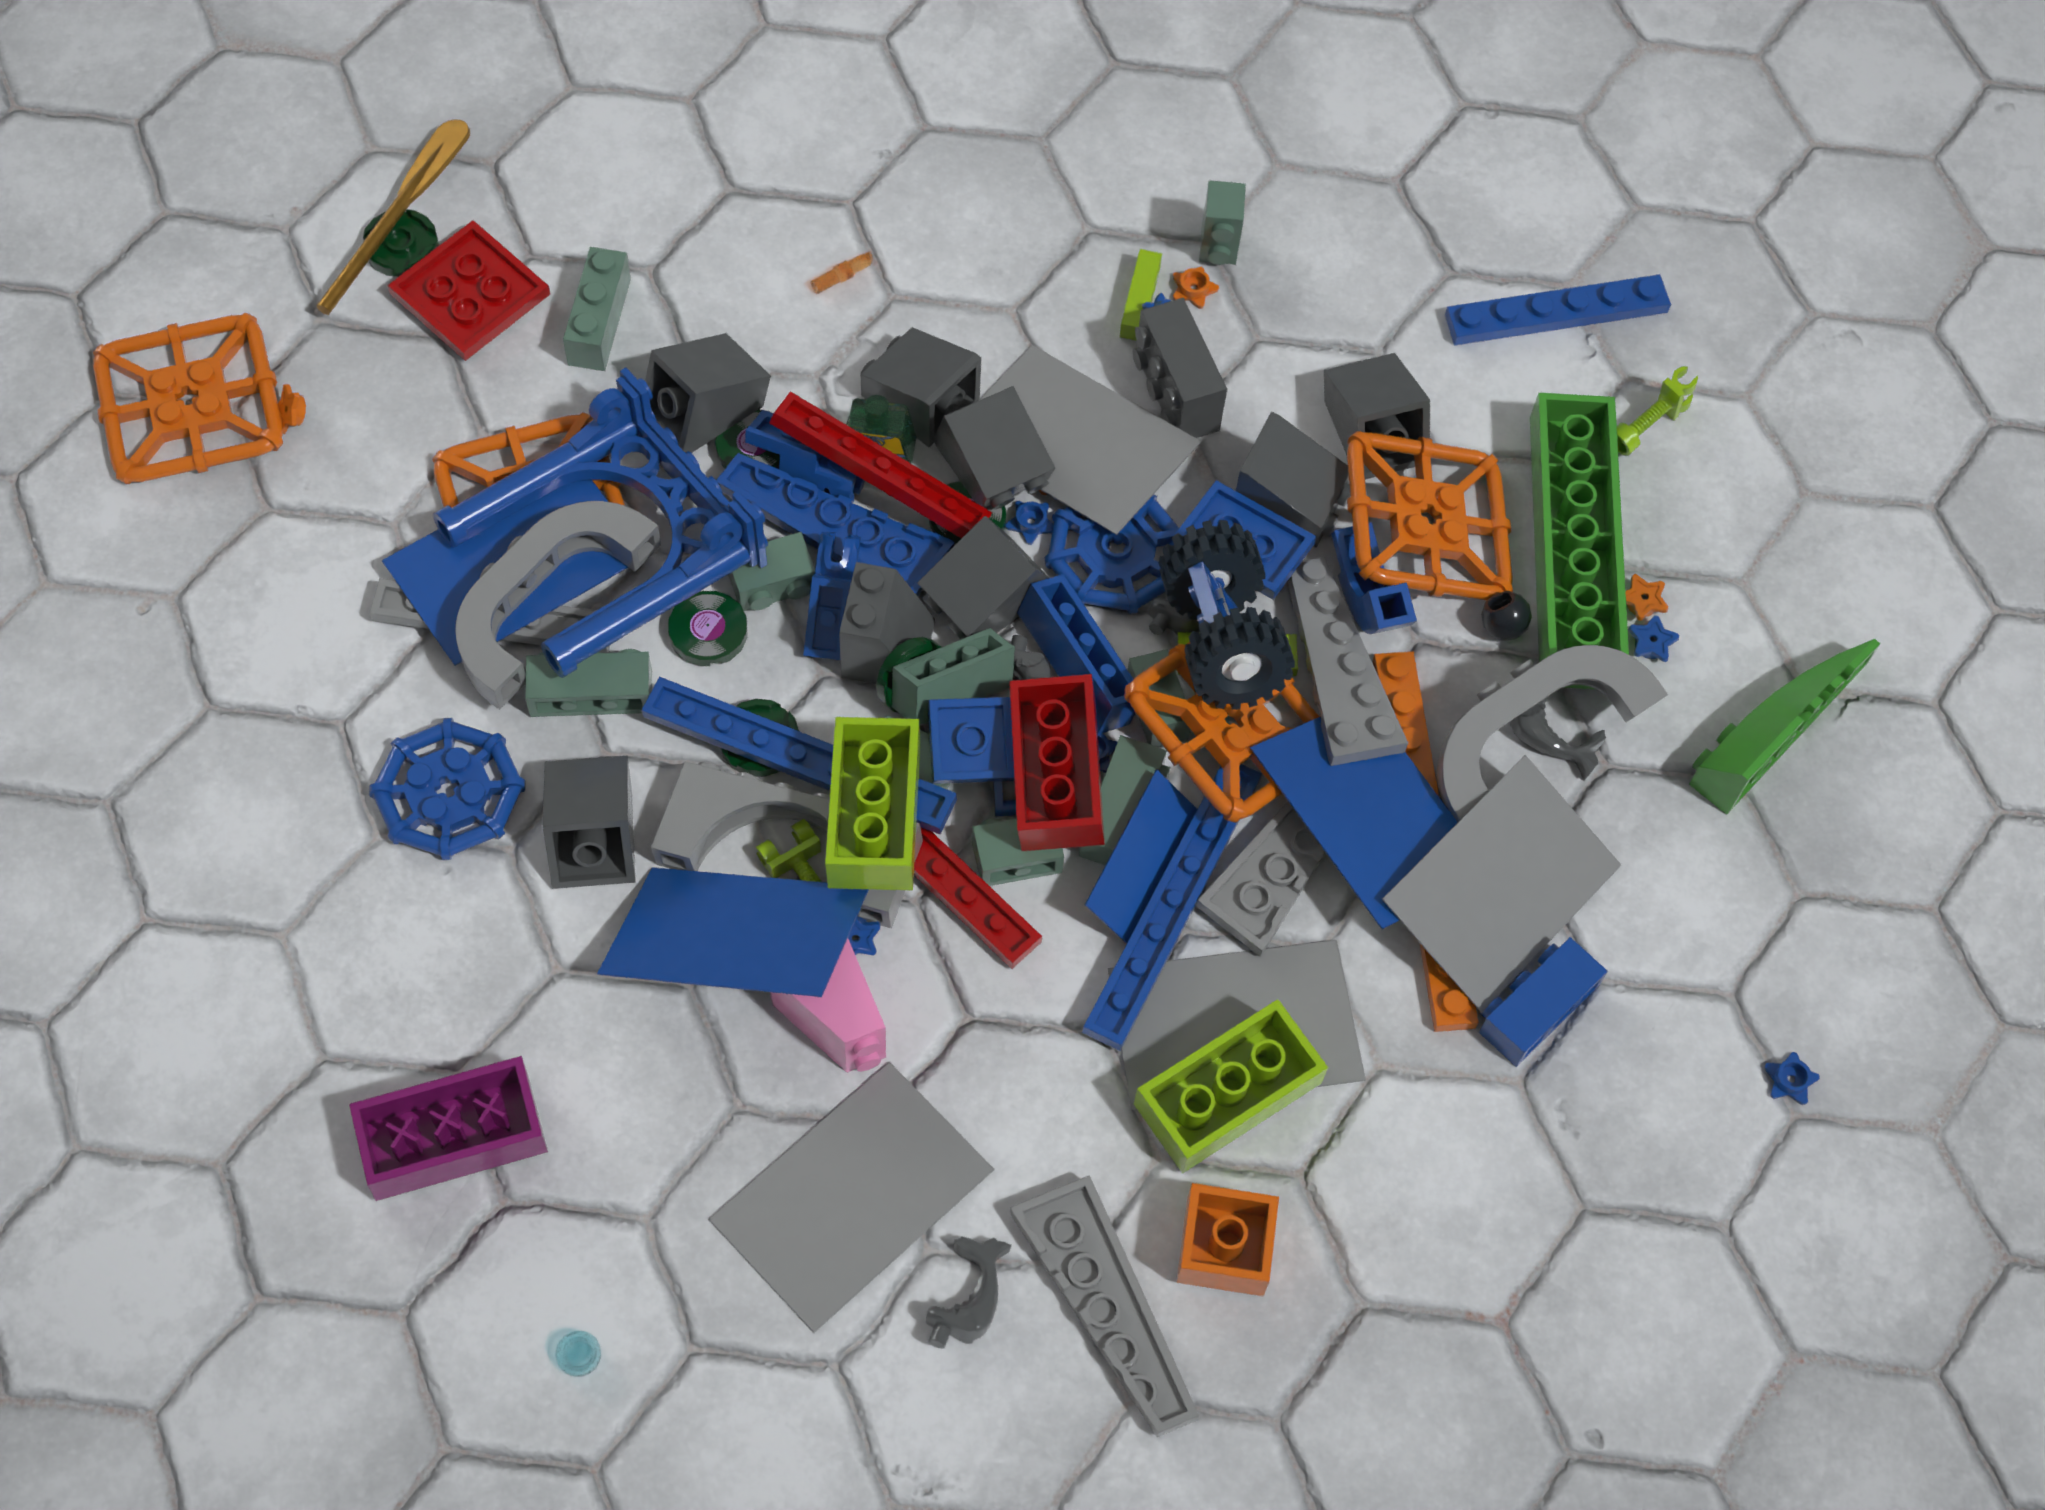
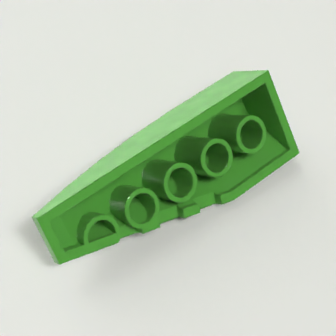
(1773, 727)

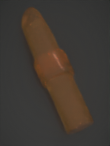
(841, 272)

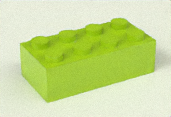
(873, 804)
(1230, 1085)

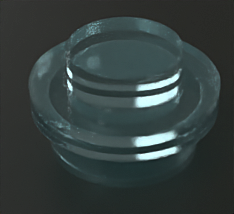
(578, 1353)

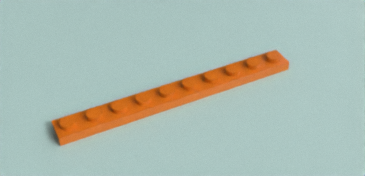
(1399, 678)

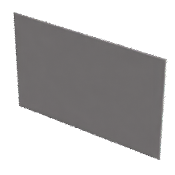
(1102, 445)
(1502, 883)
(1213, 993)
(851, 1196)

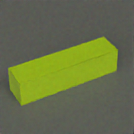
(1140, 291)

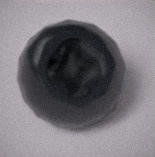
(1506, 615)

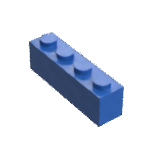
(1077, 647)

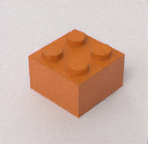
(1228, 1239)

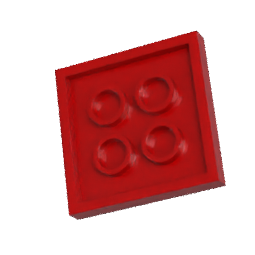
(469, 290)

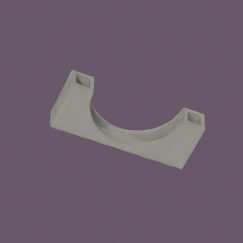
(715, 803)

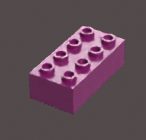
(447, 1128)

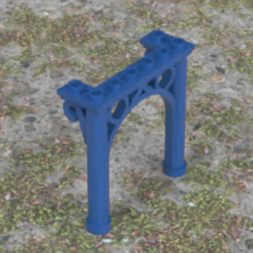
(622, 426)

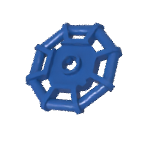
(1109, 567)
(441, 767)

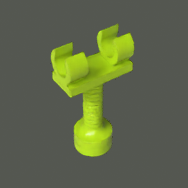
(1669, 403)
(796, 858)

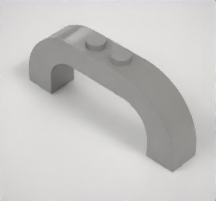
(524, 566)
(1614, 673)

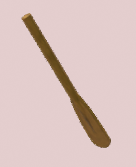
(430, 163)

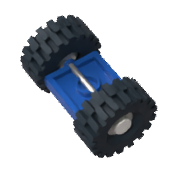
(1235, 653)

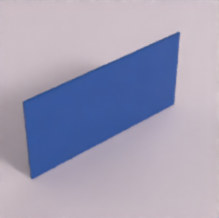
(1141, 856)

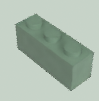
(597, 309)
(960, 670)
(598, 687)
(1122, 788)

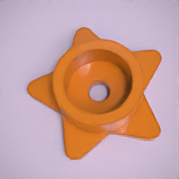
(1195, 277)
(291, 408)
(1641, 607)

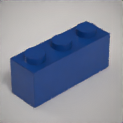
(1541, 1000)

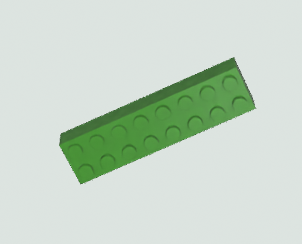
(1577, 524)

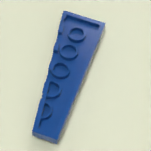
(803, 508)

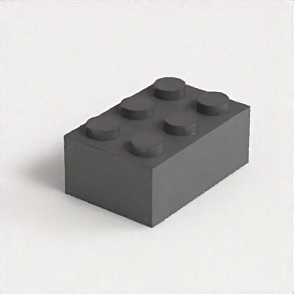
(1179, 369)

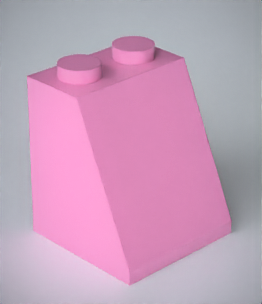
(842, 1020)

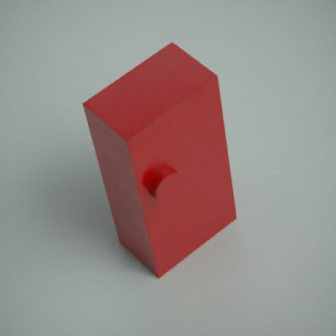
(1056, 763)

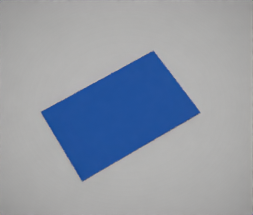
(441, 576)
(1365, 814)
(734, 932)

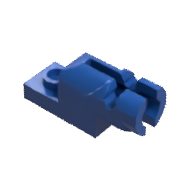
(801, 460)
(829, 596)

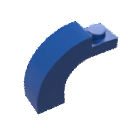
(1373, 605)

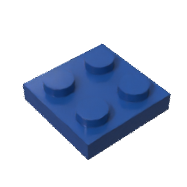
(971, 740)

